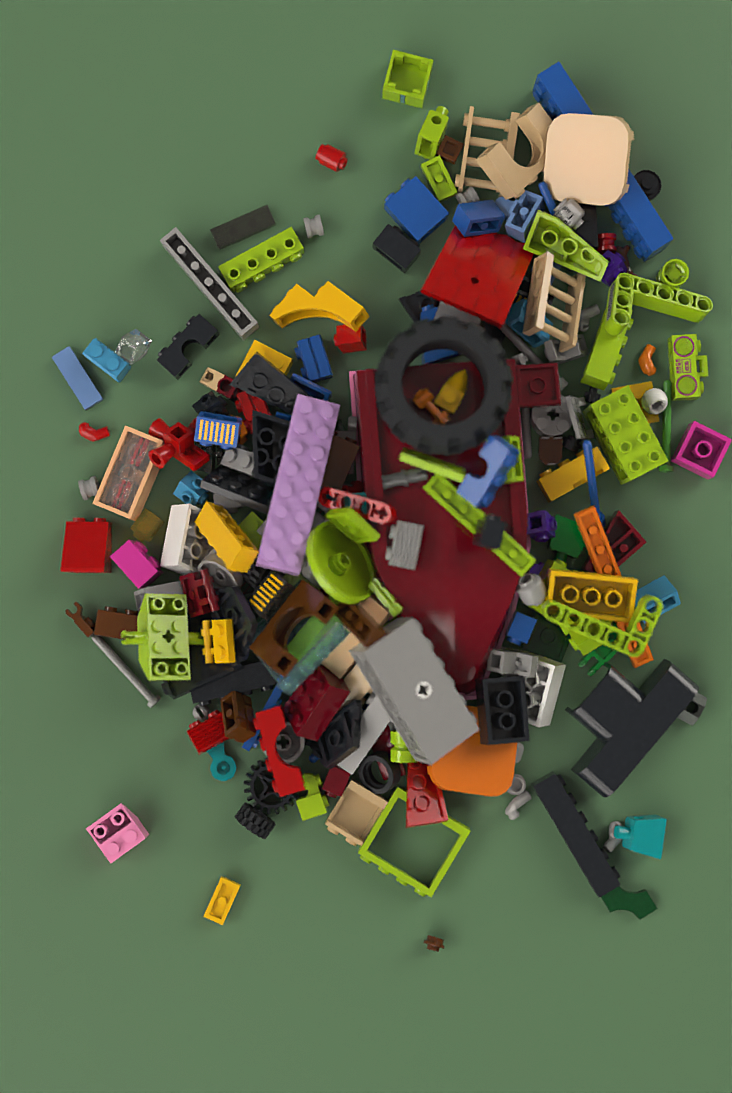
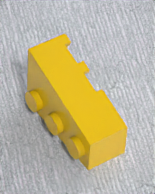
(569, 475)

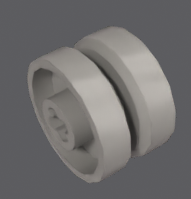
(221, 575)

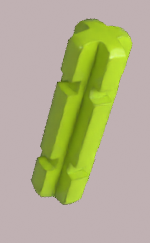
(385, 597)

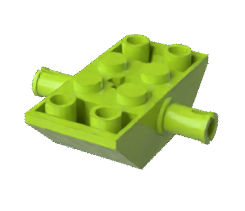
(164, 618)

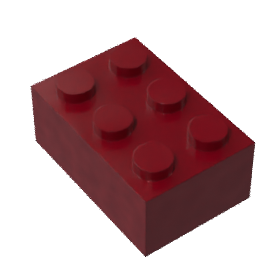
(315, 703)

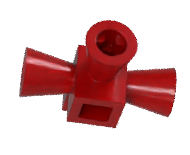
(177, 444)

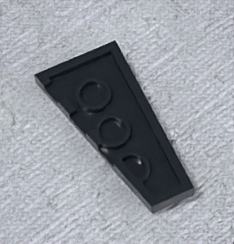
(268, 383)

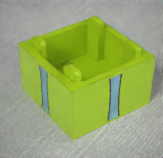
(407, 79)

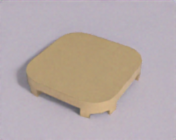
(588, 158)

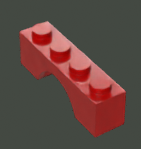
(287, 777)

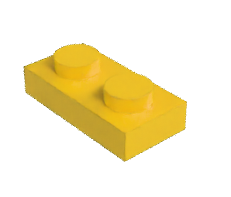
(222, 900)

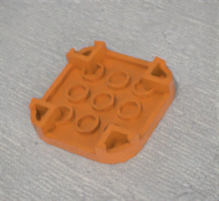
(475, 766)

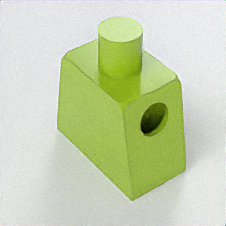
(432, 133)

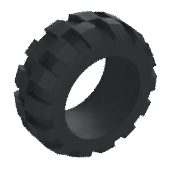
(455, 336)

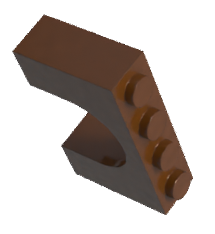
(272, 641)

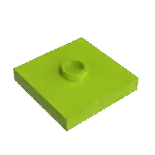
(352, 525)

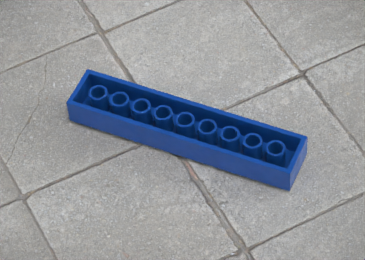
(634, 210)

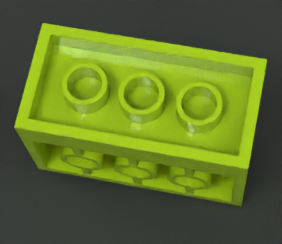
(625, 435)

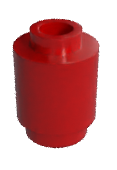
(331, 157)

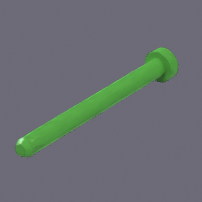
(666, 432)

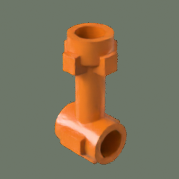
(423, 399)

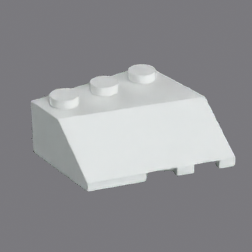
(183, 543)
(542, 690)

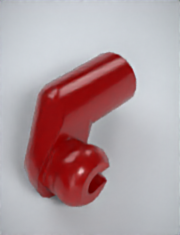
(92, 434)

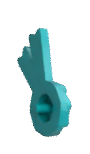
(222, 766)

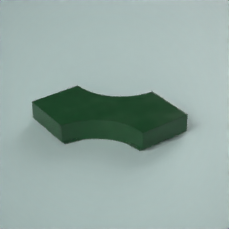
(635, 902)

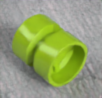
(673, 273)
(399, 752)

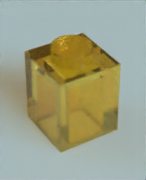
(146, 525)

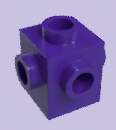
(615, 267)
(541, 526)

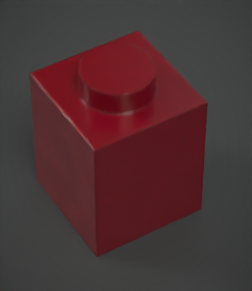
(335, 782)

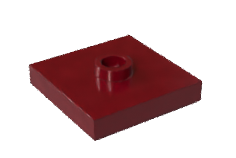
(538, 385)

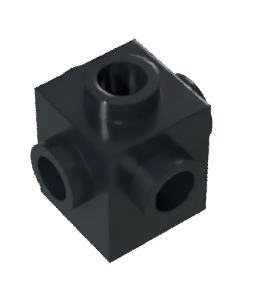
(211, 404)

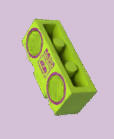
(683, 367)

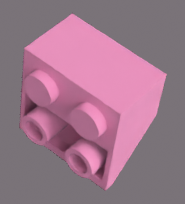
(117, 832)

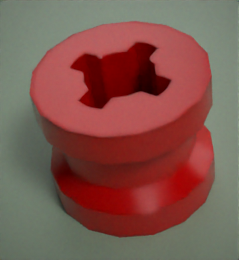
(606, 242)

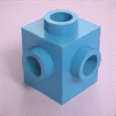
(190, 491)

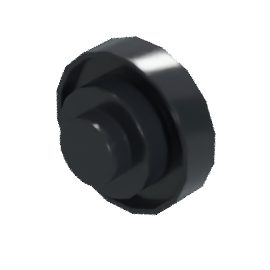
(649, 183)

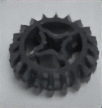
(259, 799)

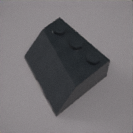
(268, 445)

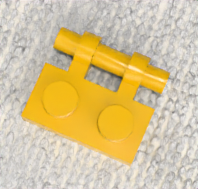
(222, 640)

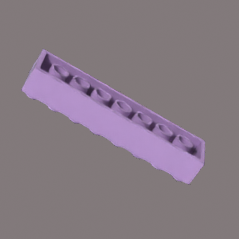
(297, 485)

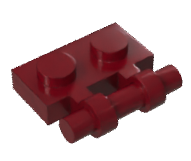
(196, 598)

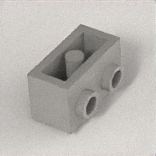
(239, 460)

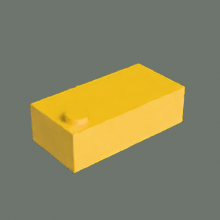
(592, 593)

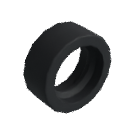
(368, 779)

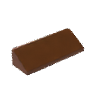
(360, 623)

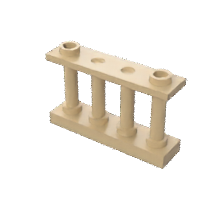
(508, 125)
(538, 304)

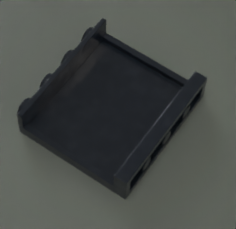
(200, 672)

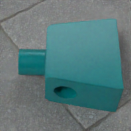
(643, 834)

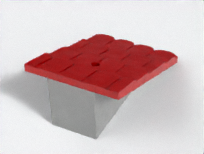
(477, 277)

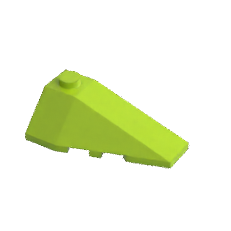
(569, 249)

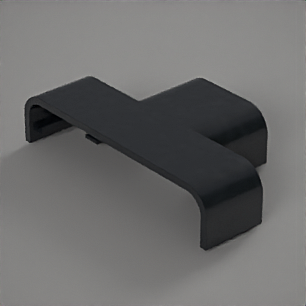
(628, 722)

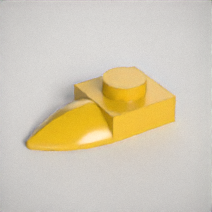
(452, 392)

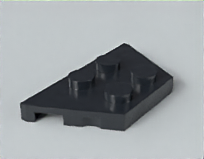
(235, 607)
(340, 736)

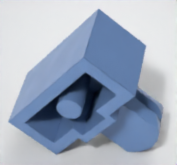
(520, 214)

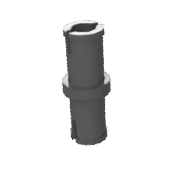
(404, 477)

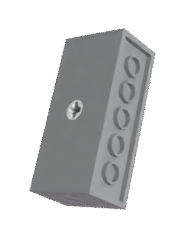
(415, 691)

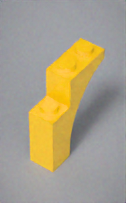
(327, 303)

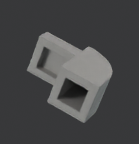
(553, 355)
(512, 662)

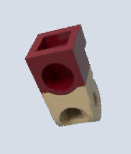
(220, 384)

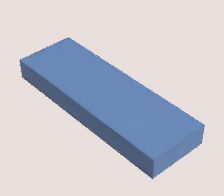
(77, 378)

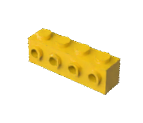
(226, 537)

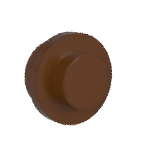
(434, 943)

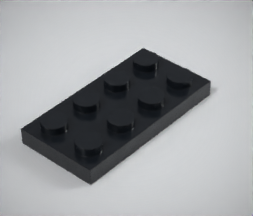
(239, 488)

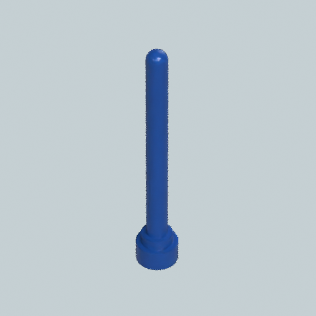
(591, 478)

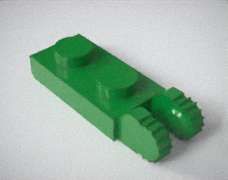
(601, 654)

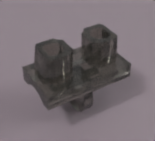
(211, 450)

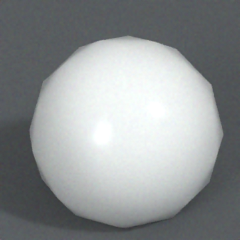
(654, 401)

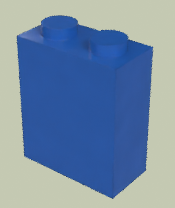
(415, 209)

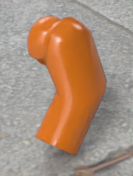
(645, 361)

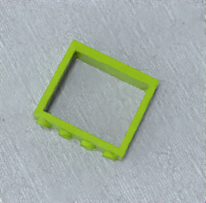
(402, 877)

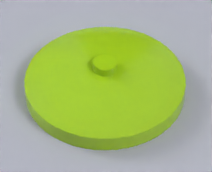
(339, 564)

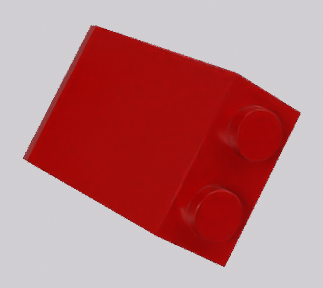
(87, 546)

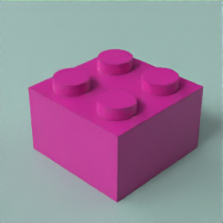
(701, 450)
(137, 564)

